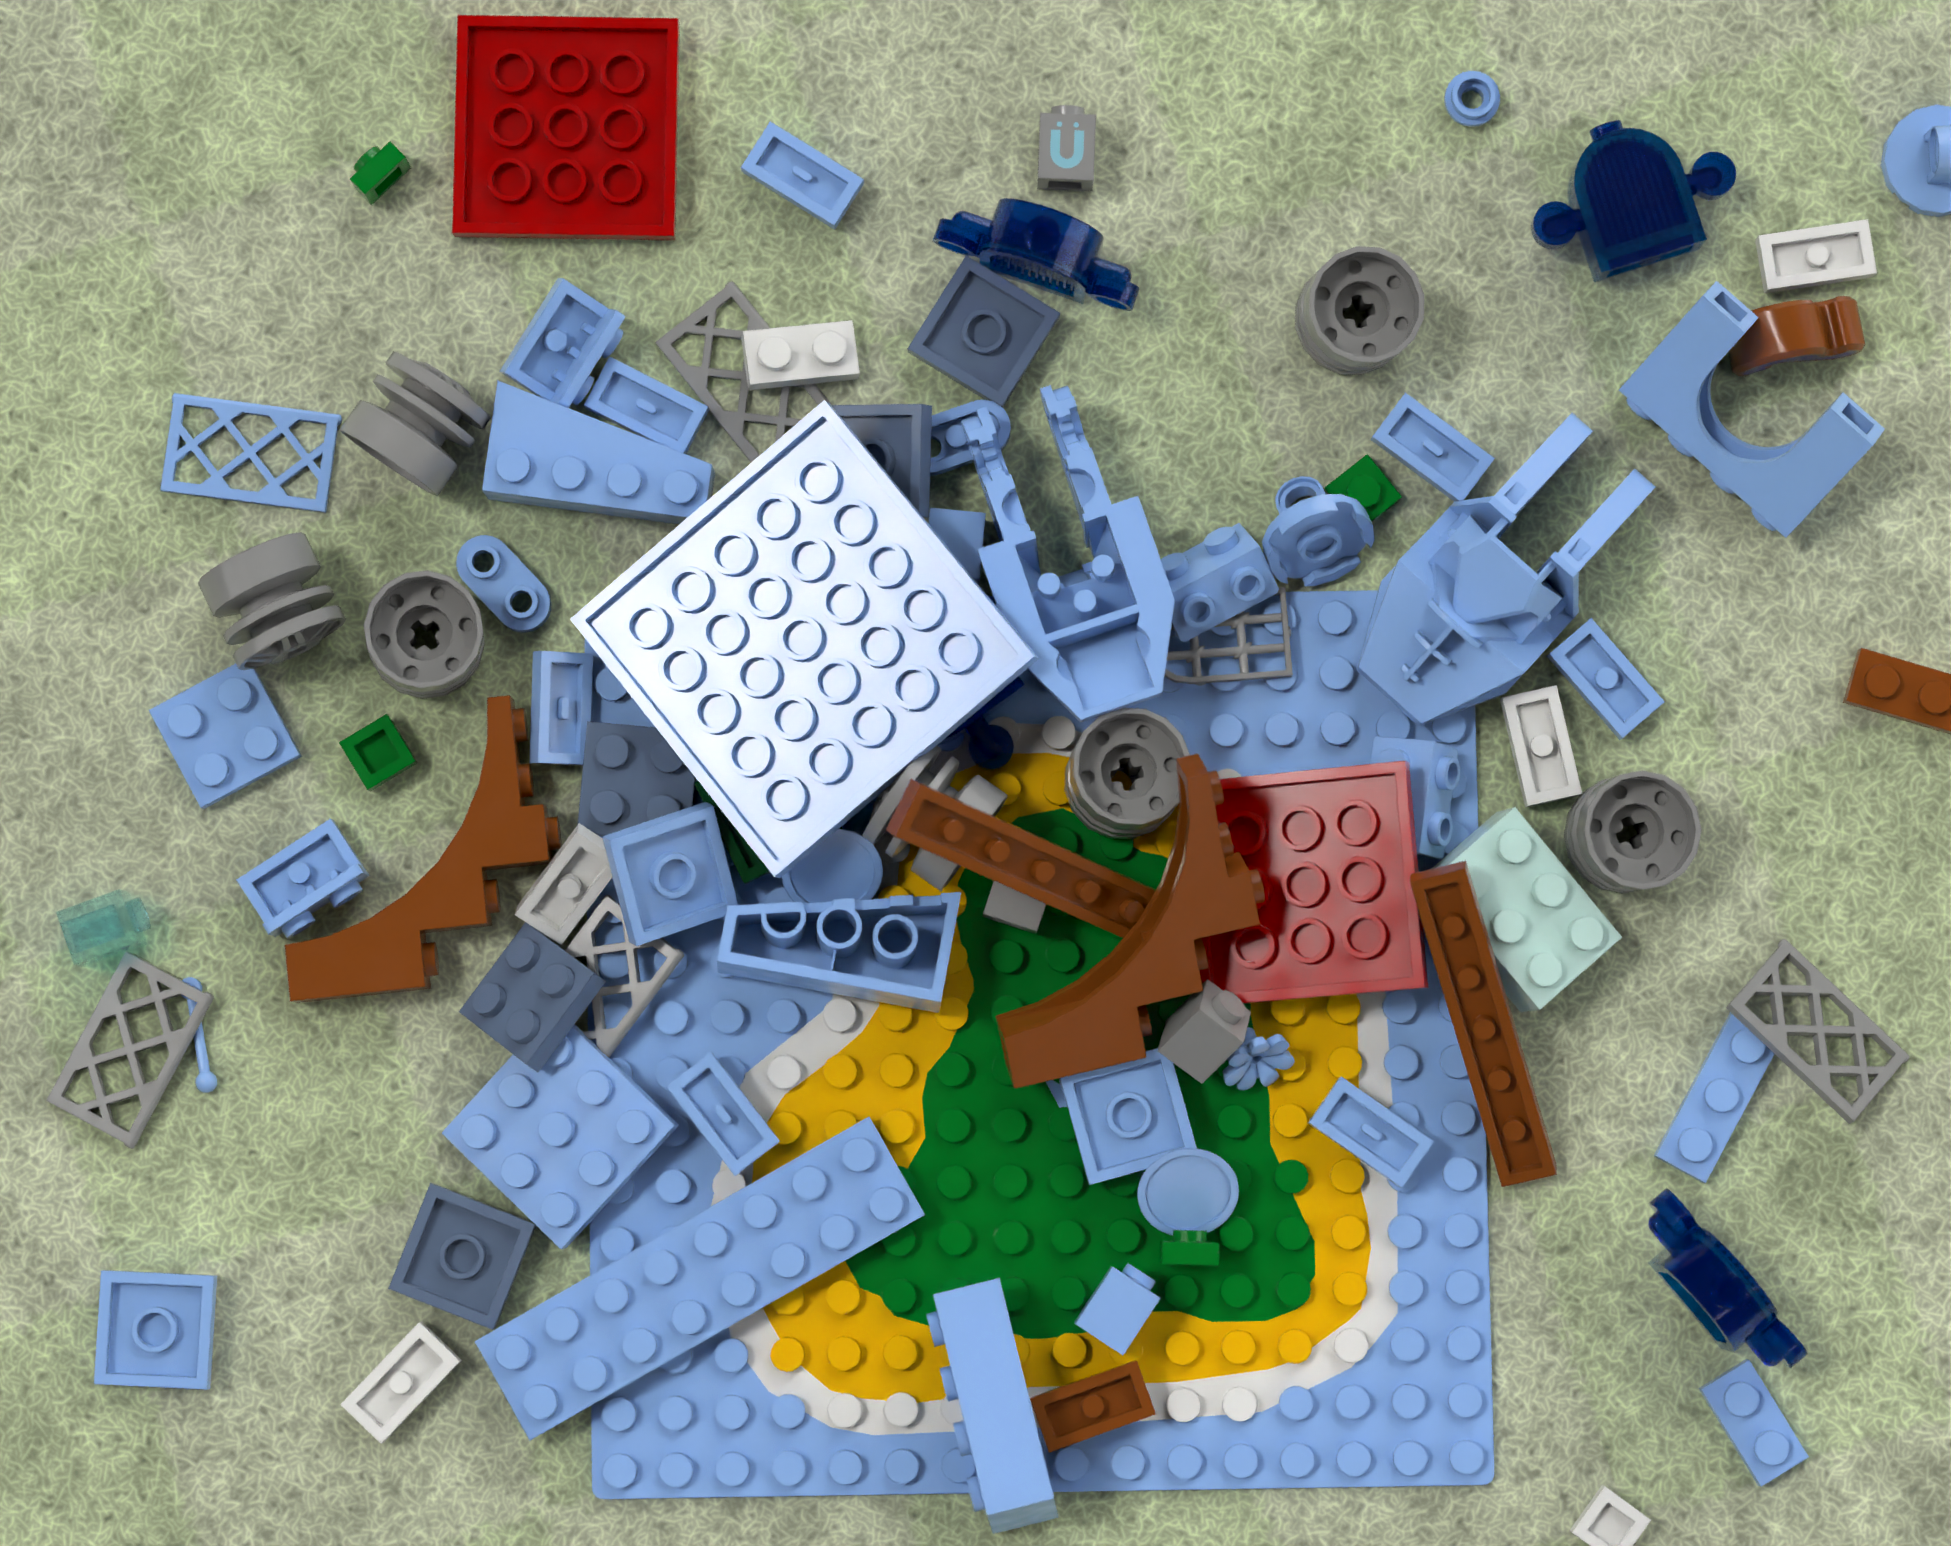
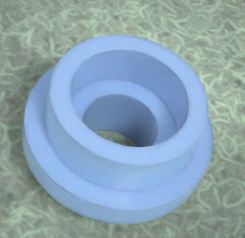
(1476, 82)

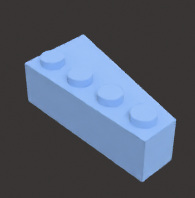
(581, 464)
(848, 947)
(994, 1406)

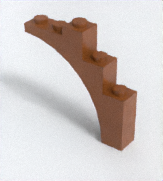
(455, 894)
(1105, 1012)

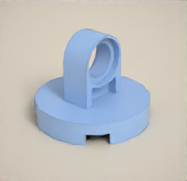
(1919, 160)
(1317, 535)

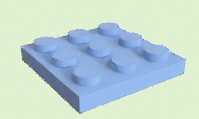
(561, 1135)

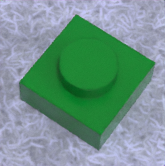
(379, 171)
(1367, 485)
(378, 752)
(1189, 1248)

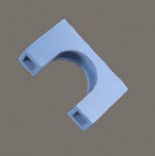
(1776, 482)

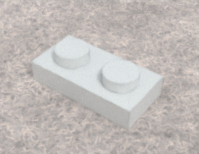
(1816, 256)
(800, 355)
(1541, 746)
(567, 885)
(401, 1382)

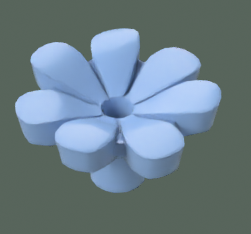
(1257, 1060)

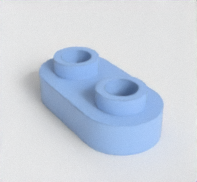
(950, 434)
(503, 582)

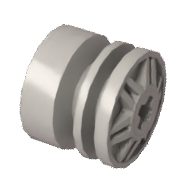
(1375, 284)
(415, 422)
(268, 593)
(426, 602)
(1146, 749)
(976, 792)
(1664, 825)

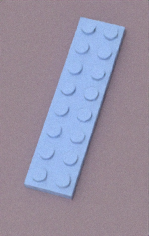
(699, 1278)

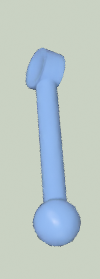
(206, 1080)

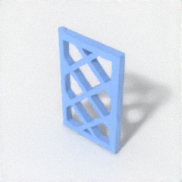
(272, 493)

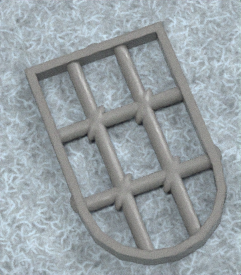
(1241, 652)

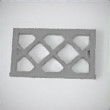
(698, 377)
(641, 992)
(1776, 1034)
(84, 1055)

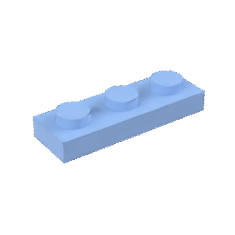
(1715, 1101)

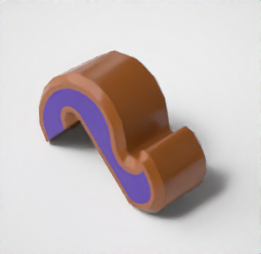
(1798, 334)

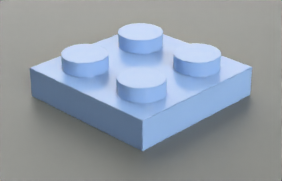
(225, 734)
(670, 873)
(1127, 1115)
(155, 1329)

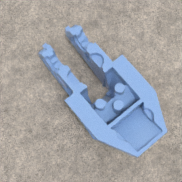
(1465, 611)
(1094, 629)

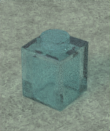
(104, 927)

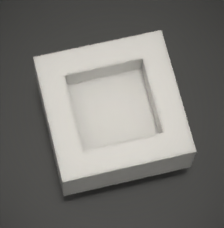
(1609, 1521)

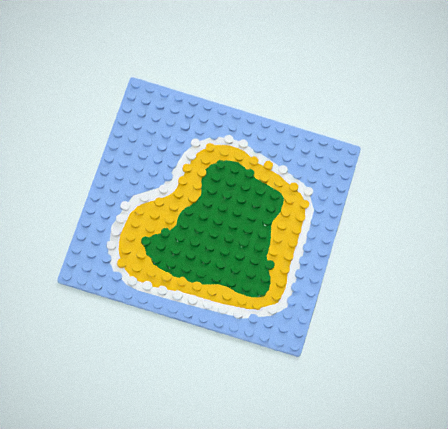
(1341, 1308)

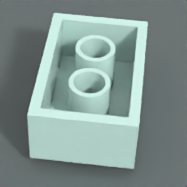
(1532, 908)

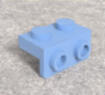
(564, 345)
(1217, 580)
(1433, 779)
(304, 879)

